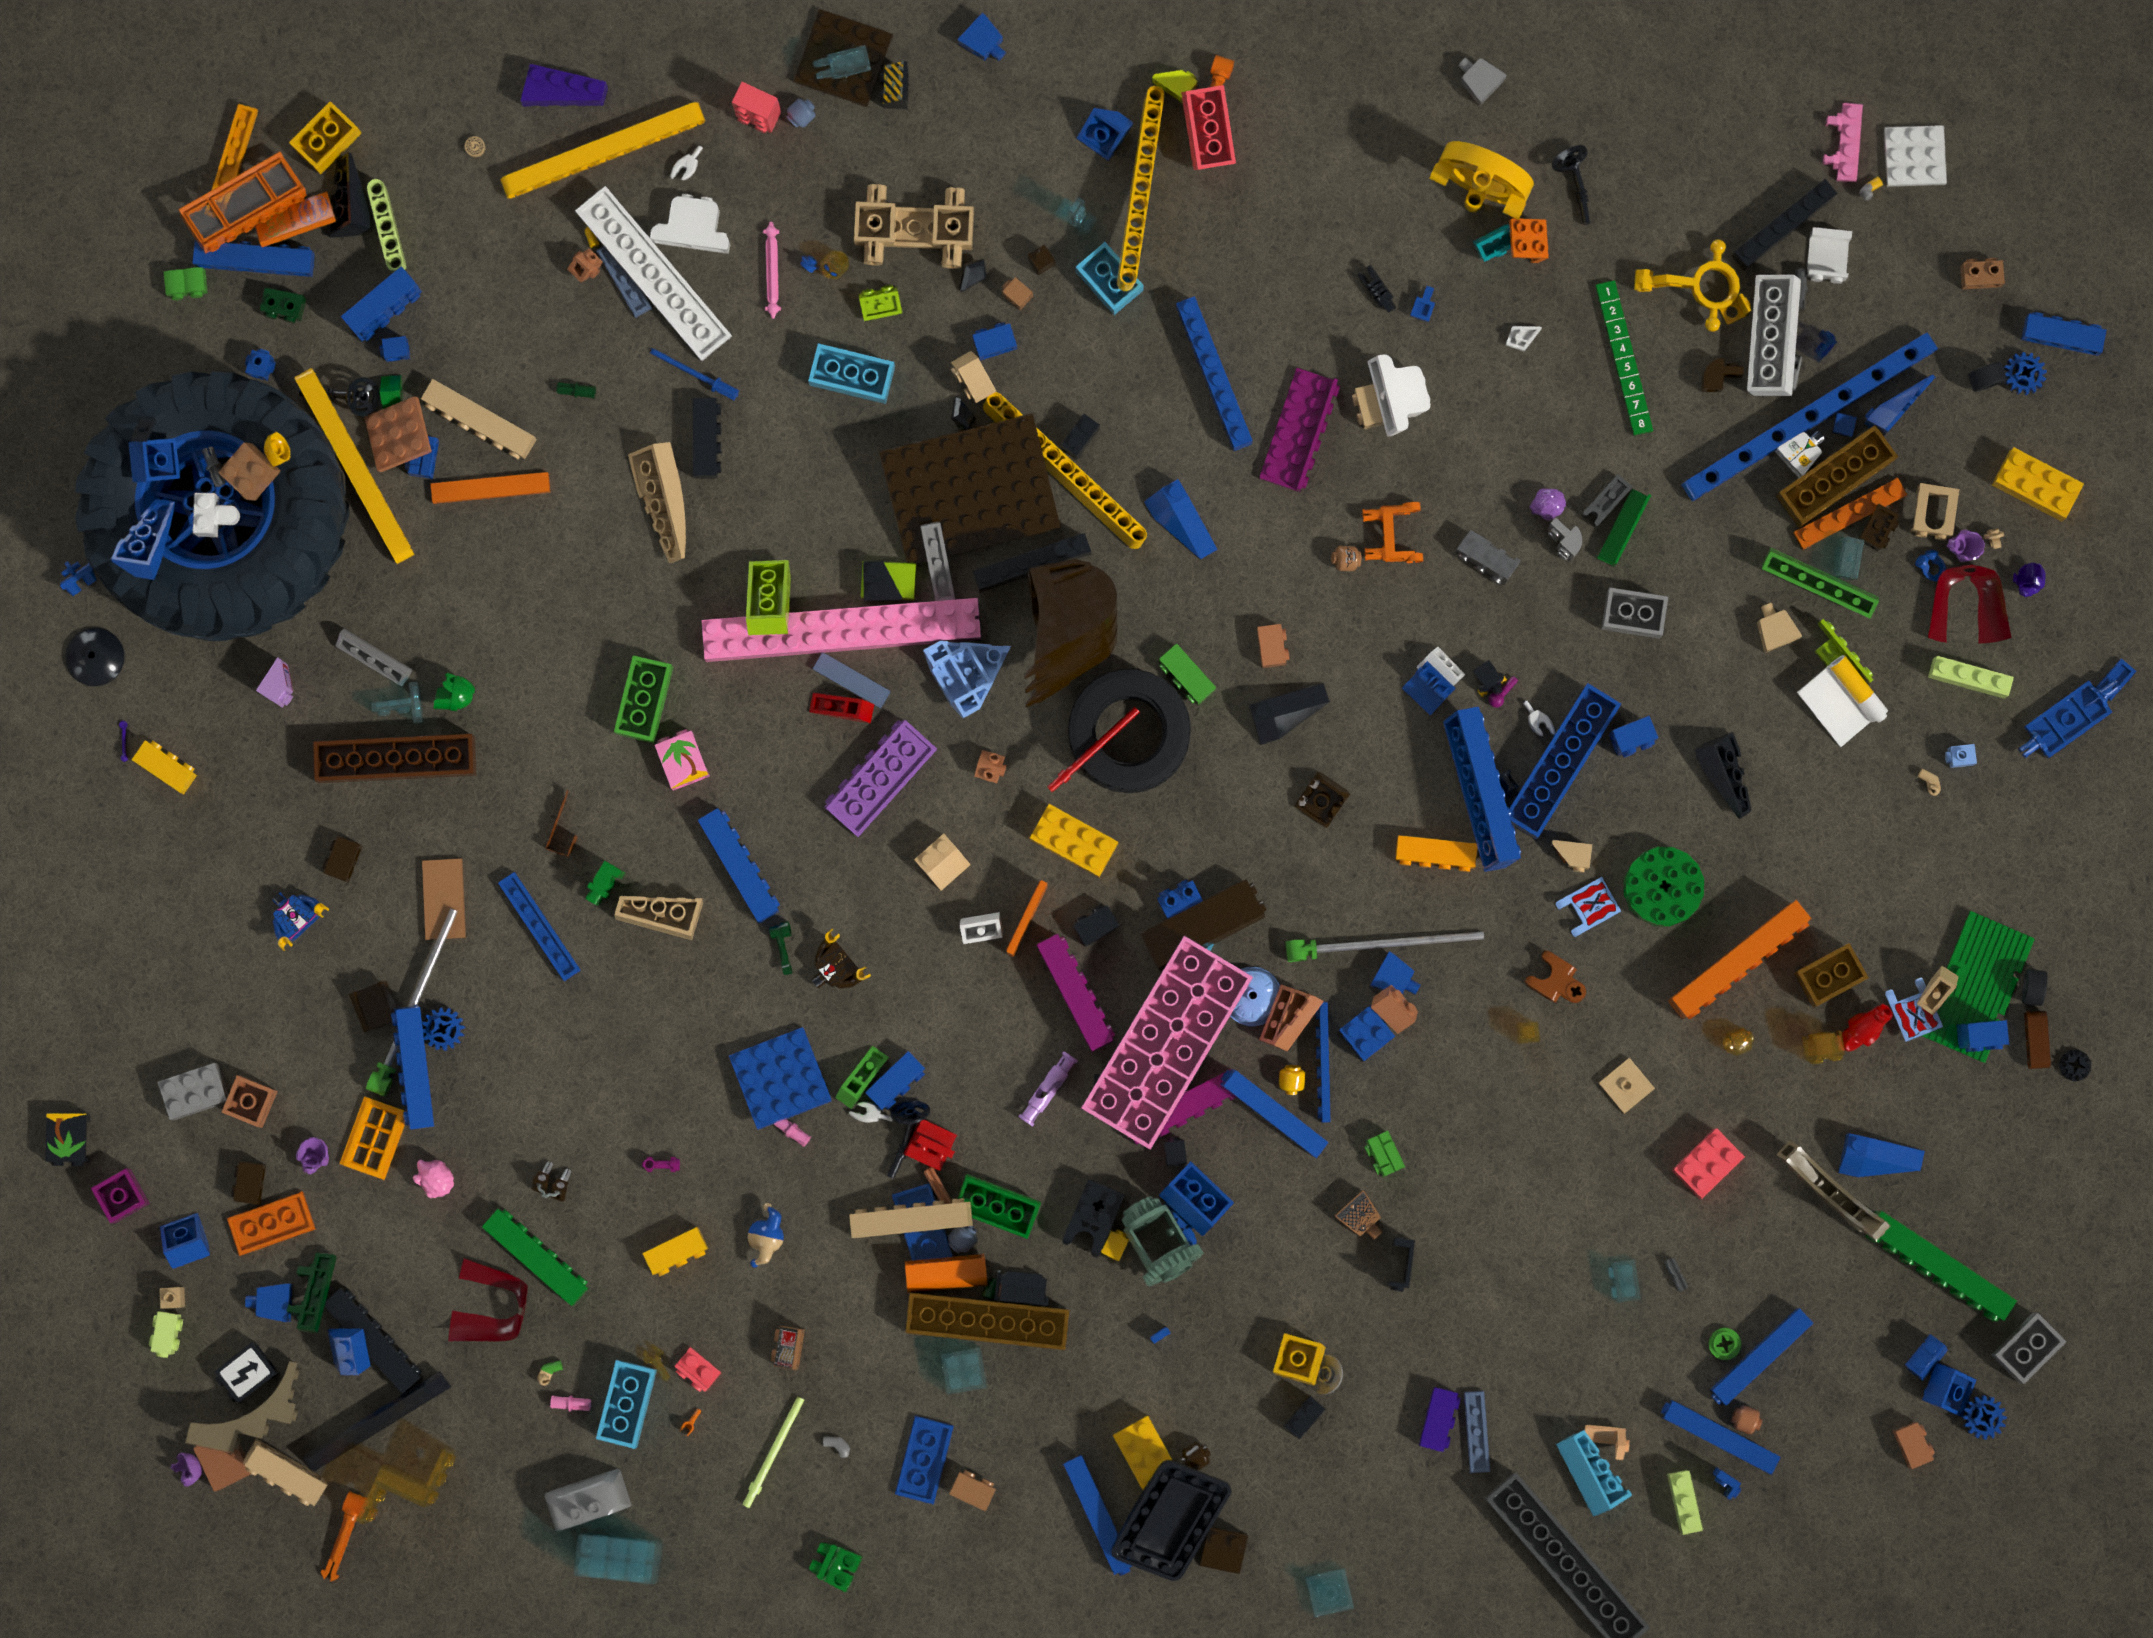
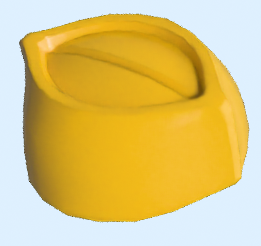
(276, 449)

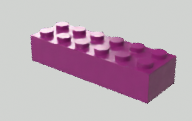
(1073, 989)

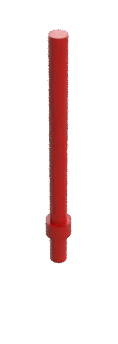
(1064, 775)

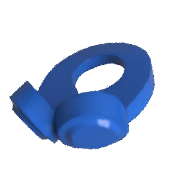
(1922, 563)

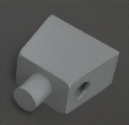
(1480, 79)

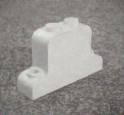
(692, 226)
(1398, 392)

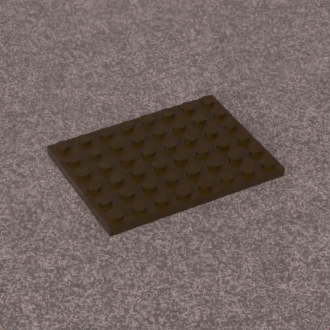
(976, 482)

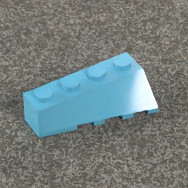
(1592, 1473)

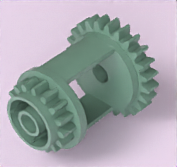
(1174, 1262)

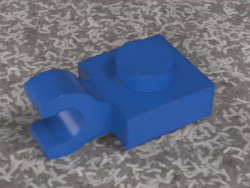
(1423, 306)

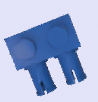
(1179, 899)

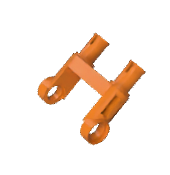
(1385, 515)

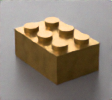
(1831, 975)

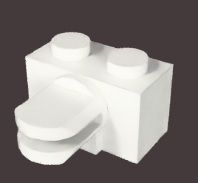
(210, 514)

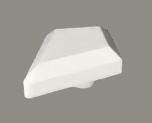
(1522, 336)

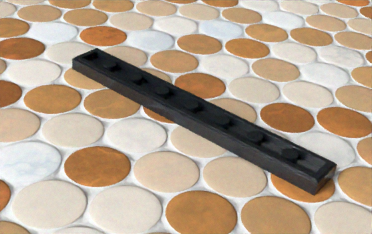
(377, 1421)

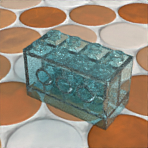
(618, 1558)

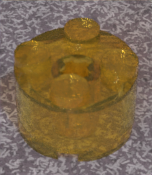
(1823, 1046)

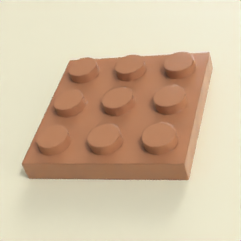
(397, 434)

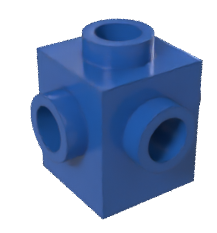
(258, 370)

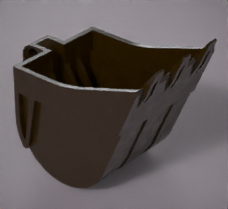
(1074, 623)

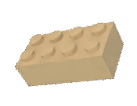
(285, 1472)

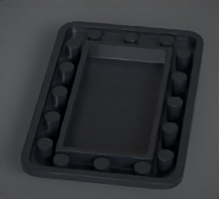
(1170, 1520)

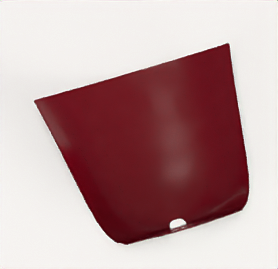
(1992, 611)
(485, 1328)

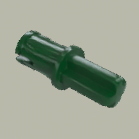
(576, 390)

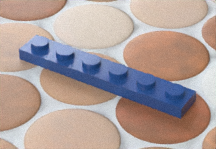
(539, 926)
(1323, 1071)

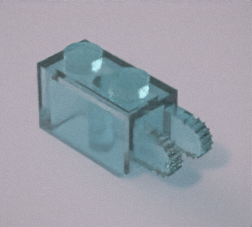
(844, 63)

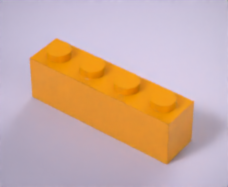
(1436, 852)

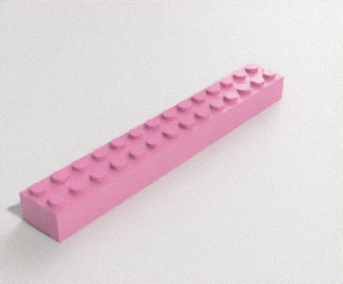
(846, 630)

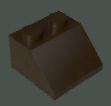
(1224, 1550)

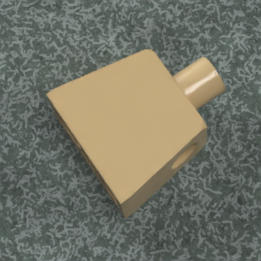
(1776, 628)

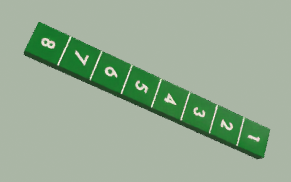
(1624, 358)

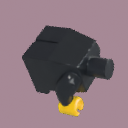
(1488, 679)

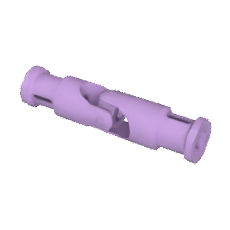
(1050, 1085)

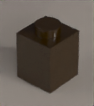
(1041, 259)

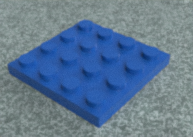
(780, 1078)

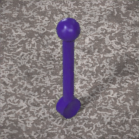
(123, 725)

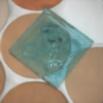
(1329, 1592)

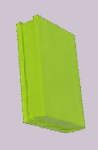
(903, 576)

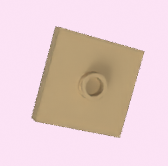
(1626, 1085)

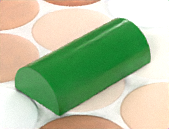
(1000, 1206)

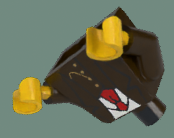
(836, 965)

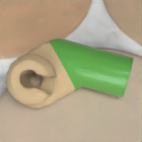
(547, 1370)

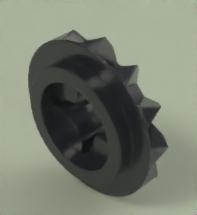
(2067, 1070)

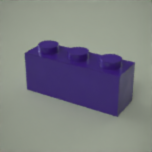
(1439, 1419)

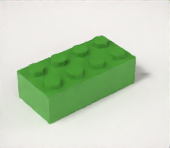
(643, 699)

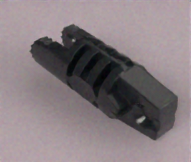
(1378, 290)

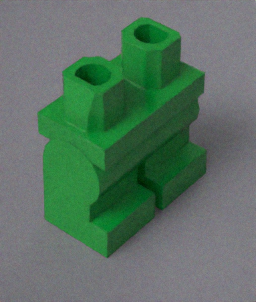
(603, 883)
(834, 1564)

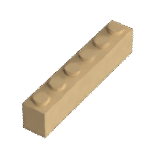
(475, 417)
(910, 1219)

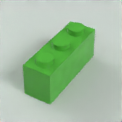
(1186, 675)

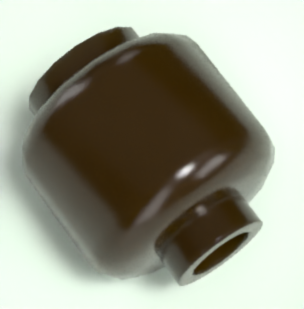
(1196, 1456)

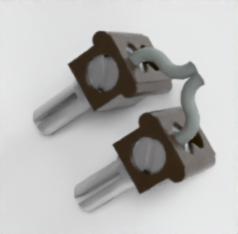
(558, 1190)

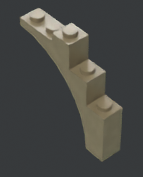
(1831, 1192)
(224, 1435)

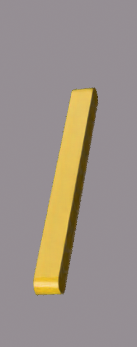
(602, 149)
(1137, 196)
(354, 465)
(1075, 474)

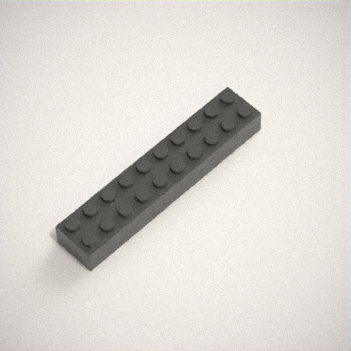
(1565, 1560)

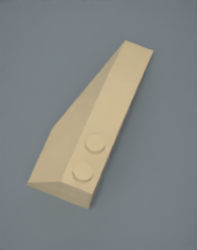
(660, 487)

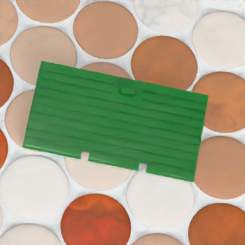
(1985, 965)

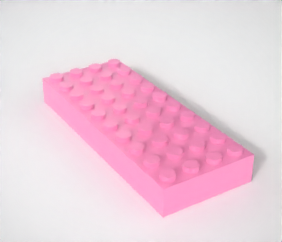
(1167, 1042)

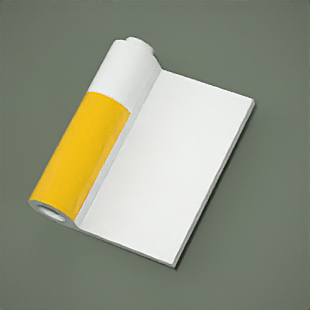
(1842, 700)

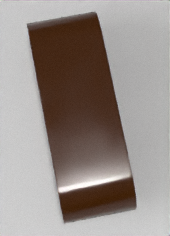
(2038, 1039)

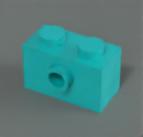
(1494, 243)

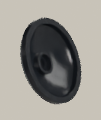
(107, 661)

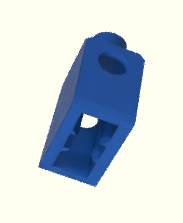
(982, 39)
(1395, 973)
(272, 1302)

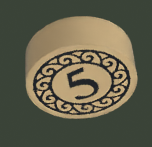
(475, 146)

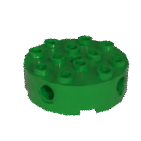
(1674, 869)

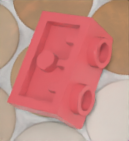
(697, 1370)

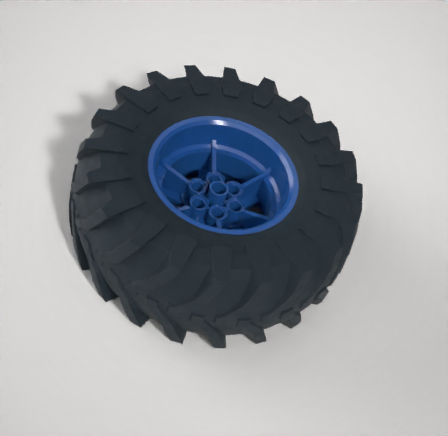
(294, 531)

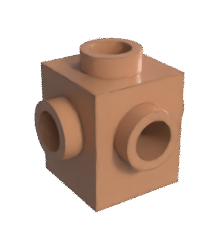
(585, 265)
(990, 766)

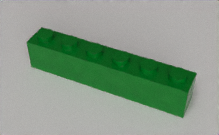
(535, 1257)

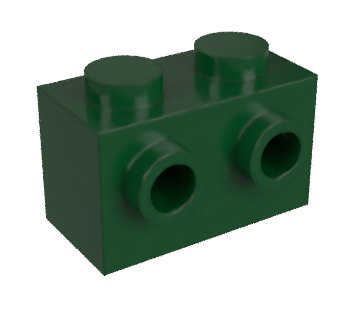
(282, 305)

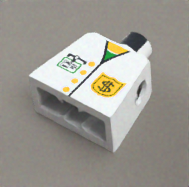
(1801, 452)

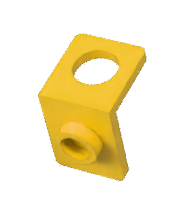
(1743, 307)

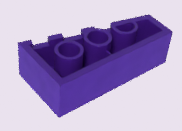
(560, 88)

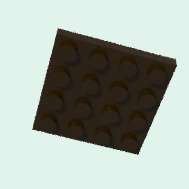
(835, 34)

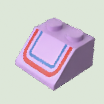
(277, 684)

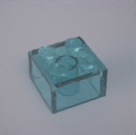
(964, 1370)

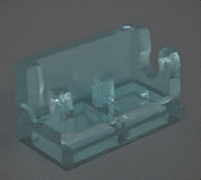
(1847, 558)

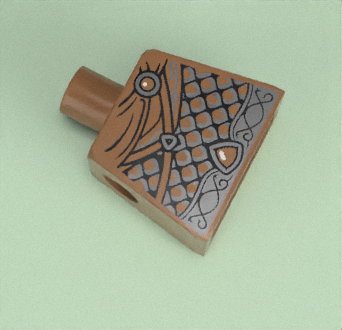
(1360, 1216)

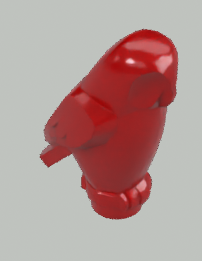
(1865, 1027)

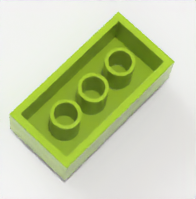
(768, 597)

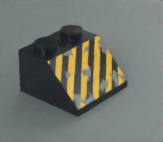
(895, 86)

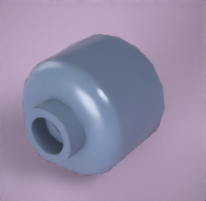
(801, 113)
(962, 1239)

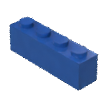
(2064, 334)

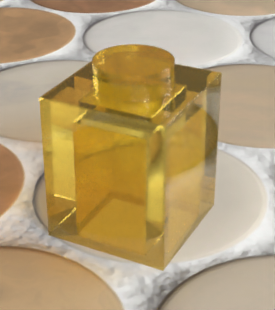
(1528, 1032)

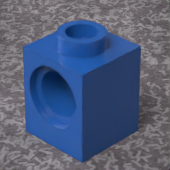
(395, 349)

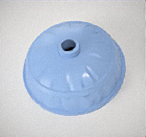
(1256, 1011)

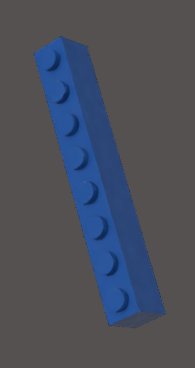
(1214, 373)

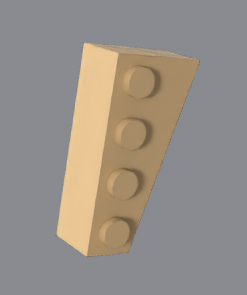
(661, 914)

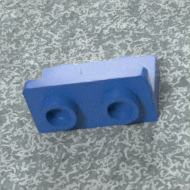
(1728, 1482)

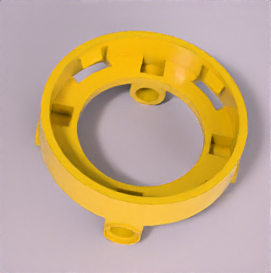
(1462, 158)

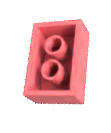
(756, 108)
(1708, 1163)

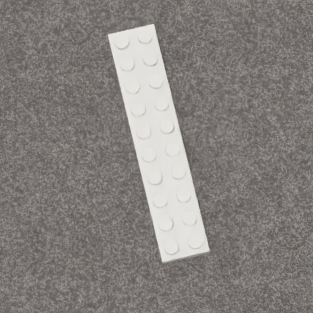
(653, 273)

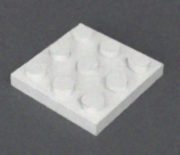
(1915, 156)

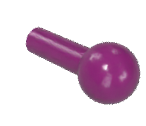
(1497, 700)

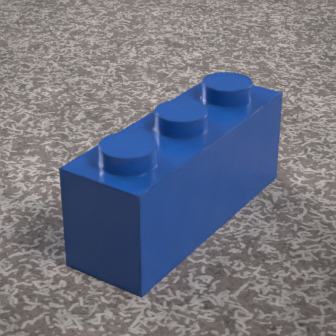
(896, 1081)

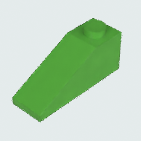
(861, 1077)

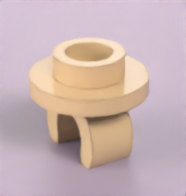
(1994, 537)

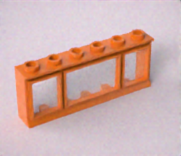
(242, 203)

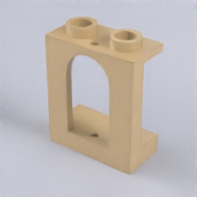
(1919, 526)

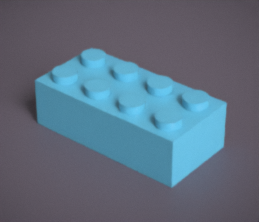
(851, 373)
(626, 1404)

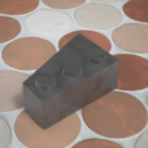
(1487, 558)

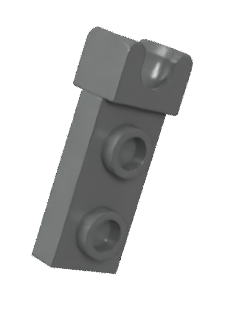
(1608, 499)

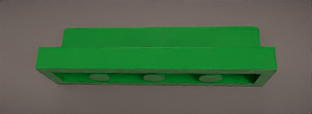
(1623, 527)

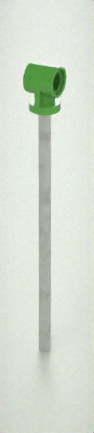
(1298, 951)
(380, 1081)

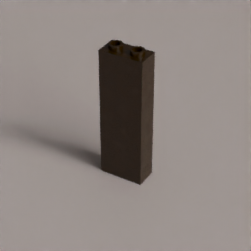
(1206, 922)

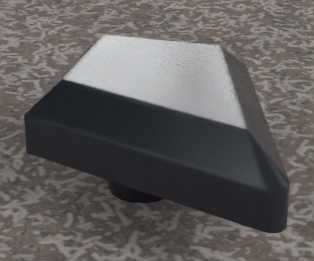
(972, 274)
(961, 414)

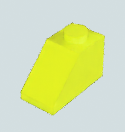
(1175, 82)

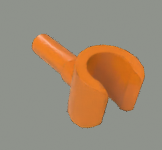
(689, 1424)

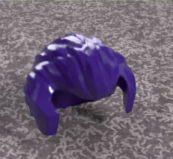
(2030, 579)

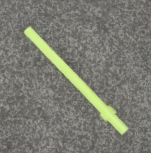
(755, 1487)

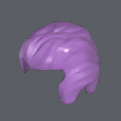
(1548, 503)
(1966, 545)
(312, 1154)
(190, 1468)

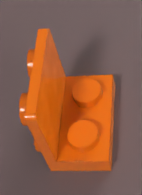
(1529, 239)

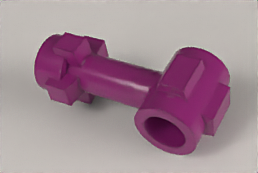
(649, 1164)

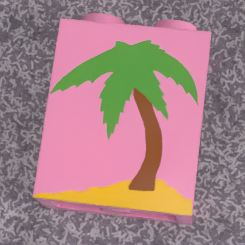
(681, 759)

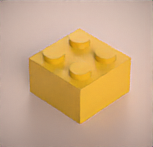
(1299, 1359)

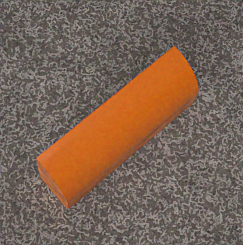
(946, 1273)

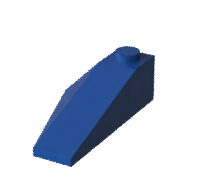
(1890, 411)
(1178, 515)
(144, 545)
(1874, 1157)

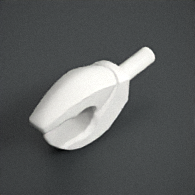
(687, 162)
(1537, 718)
(872, 1115)

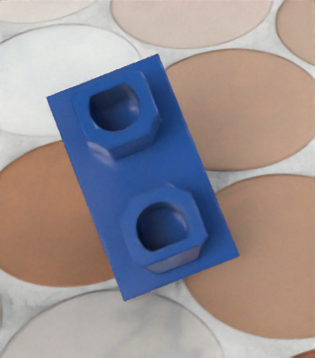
(70, 583)

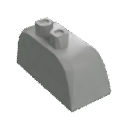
(587, 1499)

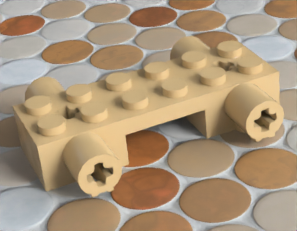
(914, 226)

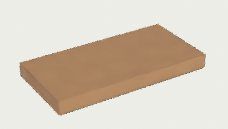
(443, 890)

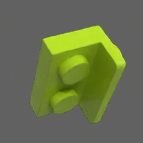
(880, 302)

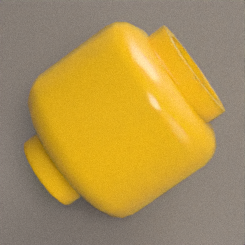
(1291, 1079)

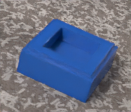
(1844, 425)
(1159, 1335)

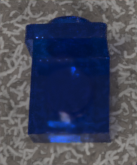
(1823, 349)

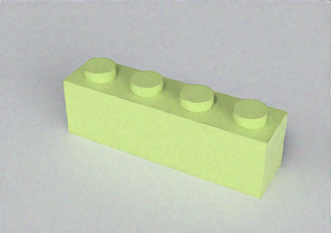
(1970, 677)

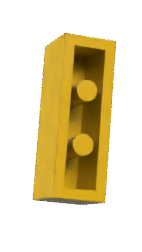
(165, 766)
(676, 1252)

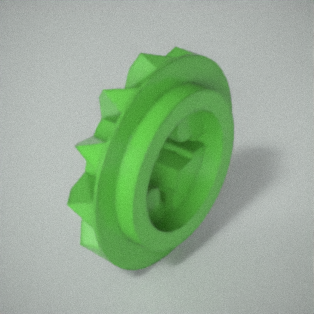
(1729, 1335)

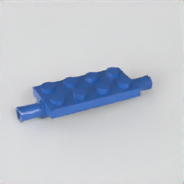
(2068, 719)

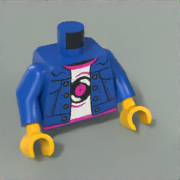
(294, 916)

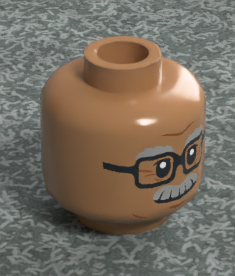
(1346, 558)

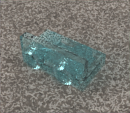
(1624, 1280)

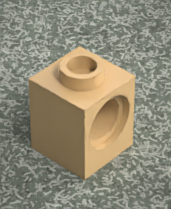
(172, 1297)

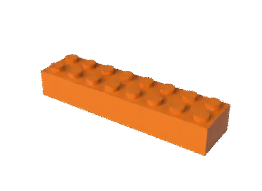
(1742, 957)

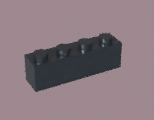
(706, 438)

